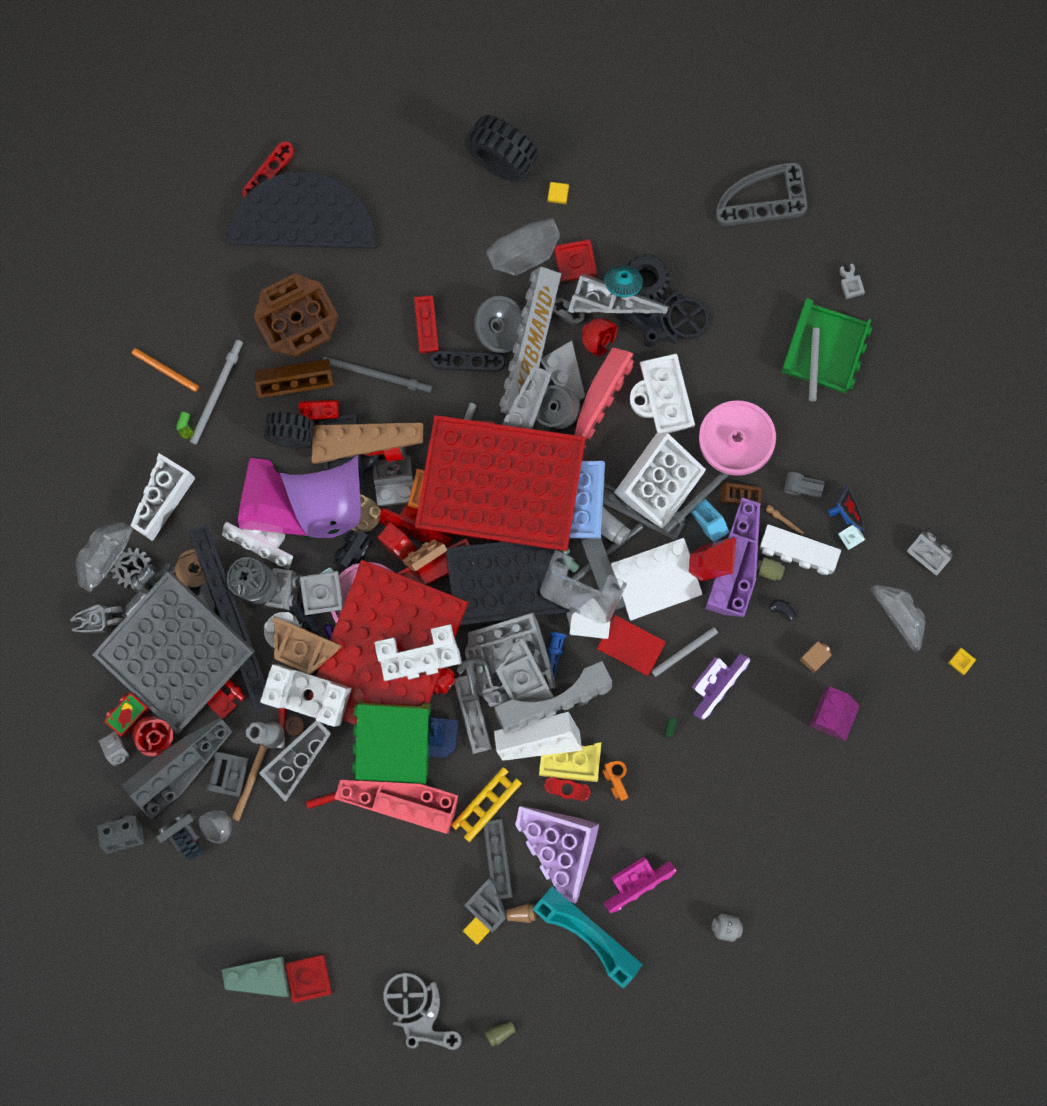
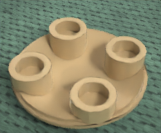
(369, 514)

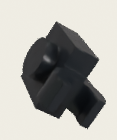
(307, 620)

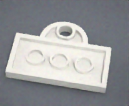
(663, 395)

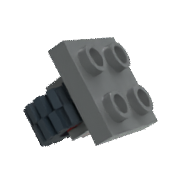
(182, 835)

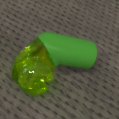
(182, 426)

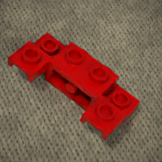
(432, 571)

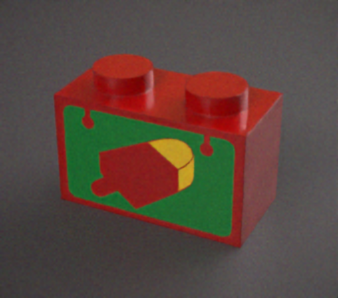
(126, 714)

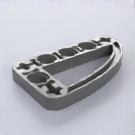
(793, 199)

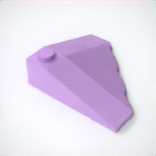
(562, 846)

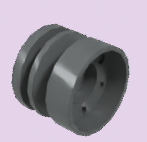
(252, 580)

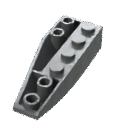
(175, 768)

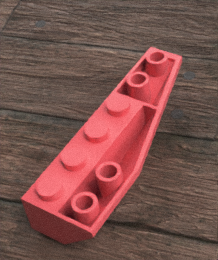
(600, 393)
(403, 801)

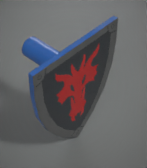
(848, 509)

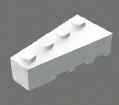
(161, 496)
(545, 737)

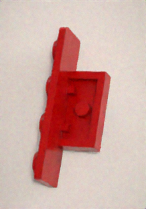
(406, 524)

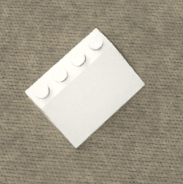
(660, 480)
(657, 579)

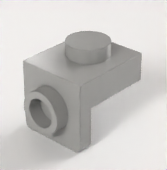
(114, 749)

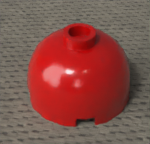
(597, 335)
(152, 735)

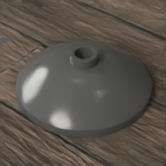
(505, 316)

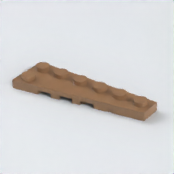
(342, 441)

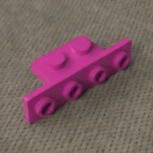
(635, 881)

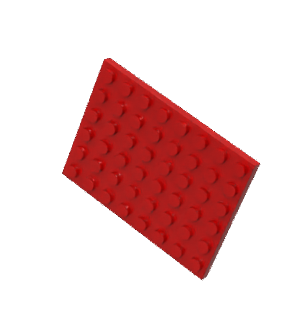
(500, 483)
(383, 608)

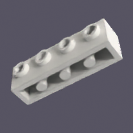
(799, 549)

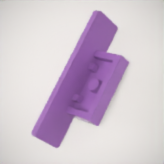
(716, 681)

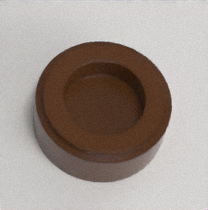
(294, 725)

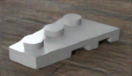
(564, 369)

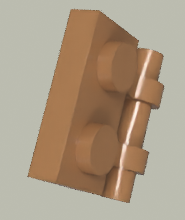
(424, 555)

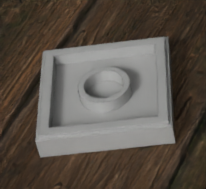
(321, 593)

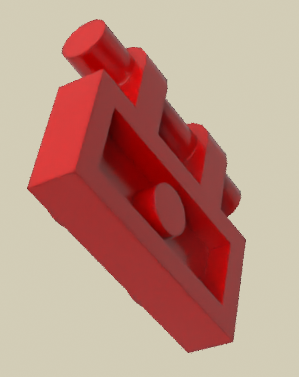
(224, 704)

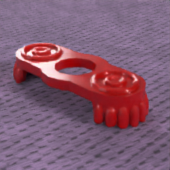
(554, 786)

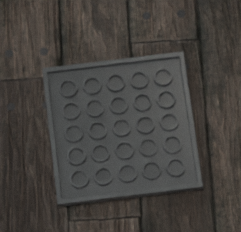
(173, 652)

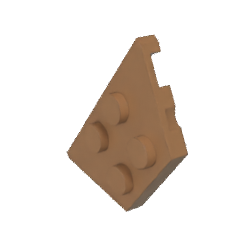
(301, 647)

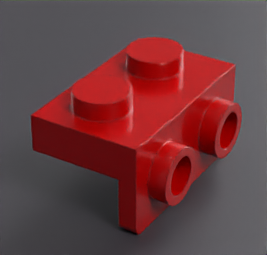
(319, 409)

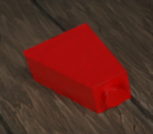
(396, 542)

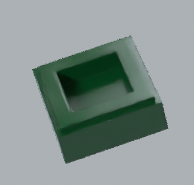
(670, 728)

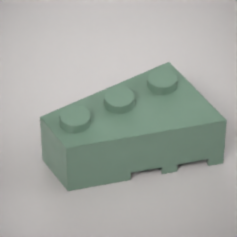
(259, 977)

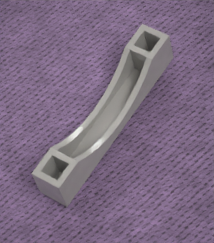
(517, 714)

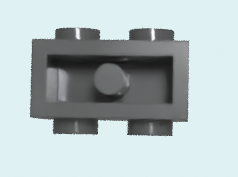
(120, 834)

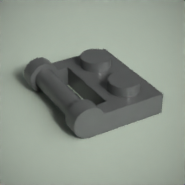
(233, 776)

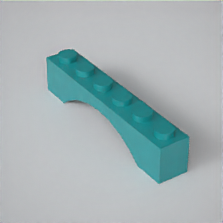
(560, 911)

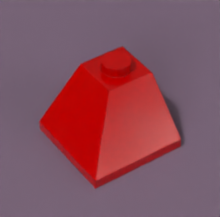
(713, 559)

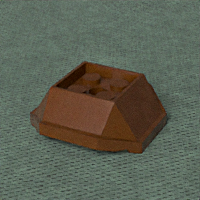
(295, 297)

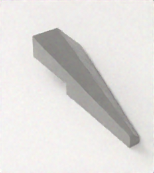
(593, 296)

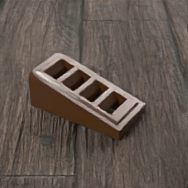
(725, 490)

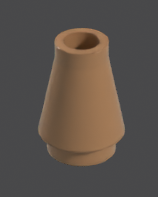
(521, 913)

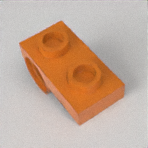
(618, 789)

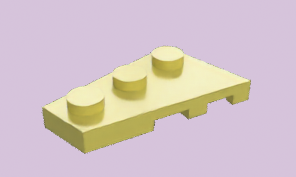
(573, 765)

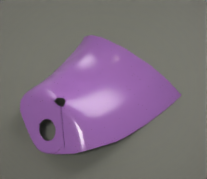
(326, 498)

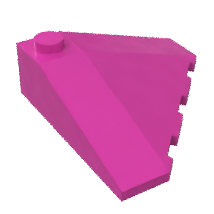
(266, 502)

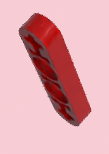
(265, 170)

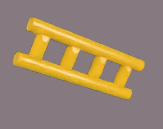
(474, 805)

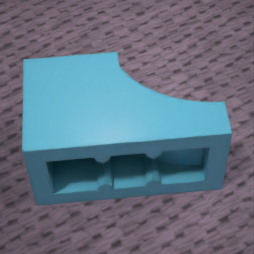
(710, 520)

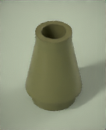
(497, 1034)

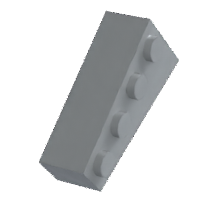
(292, 763)

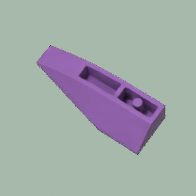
(733, 591)

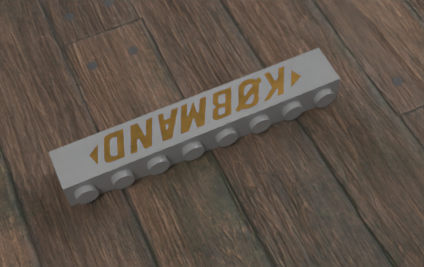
(531, 332)

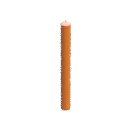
(164, 369)

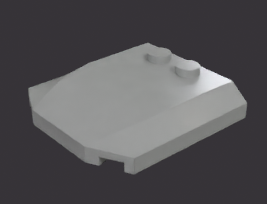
(495, 642)

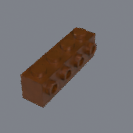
(293, 378)

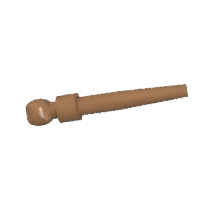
(776, 514)

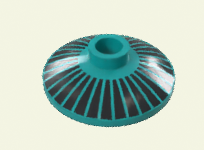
(623, 281)

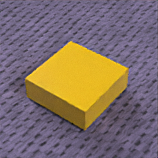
(558, 193)
(962, 661)
(476, 930)

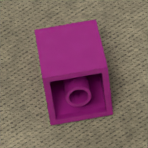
(835, 713)

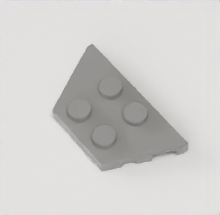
(522, 675)

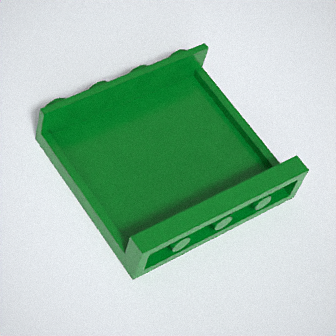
(839, 347)
(391, 742)

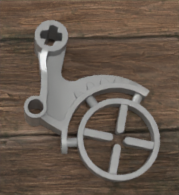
(421, 1029)

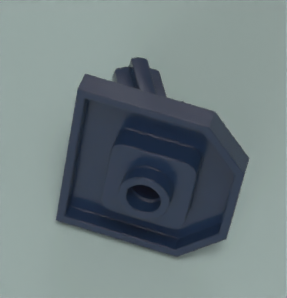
(442, 737)

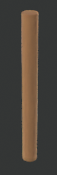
(249, 783)

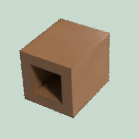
(816, 656)

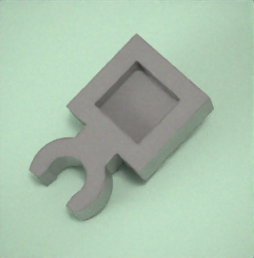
(851, 285)

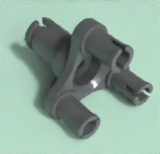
(143, 584)

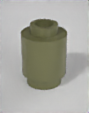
(770, 569)

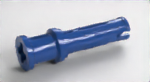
(555, 650)

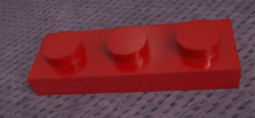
(426, 324)

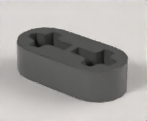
(565, 315)

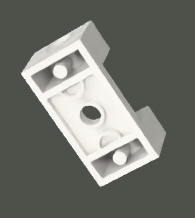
(287, 687)

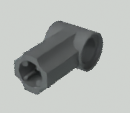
(798, 484)

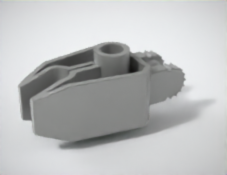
(97, 619)

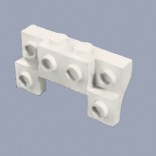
(419, 660)

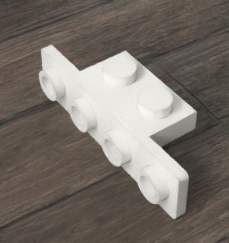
(260, 542)

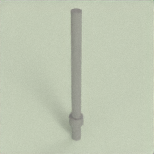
(231, 359)

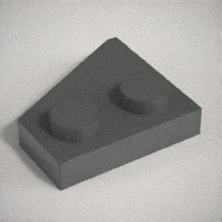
(487, 906)

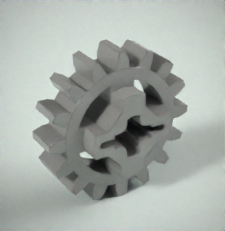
(133, 561)

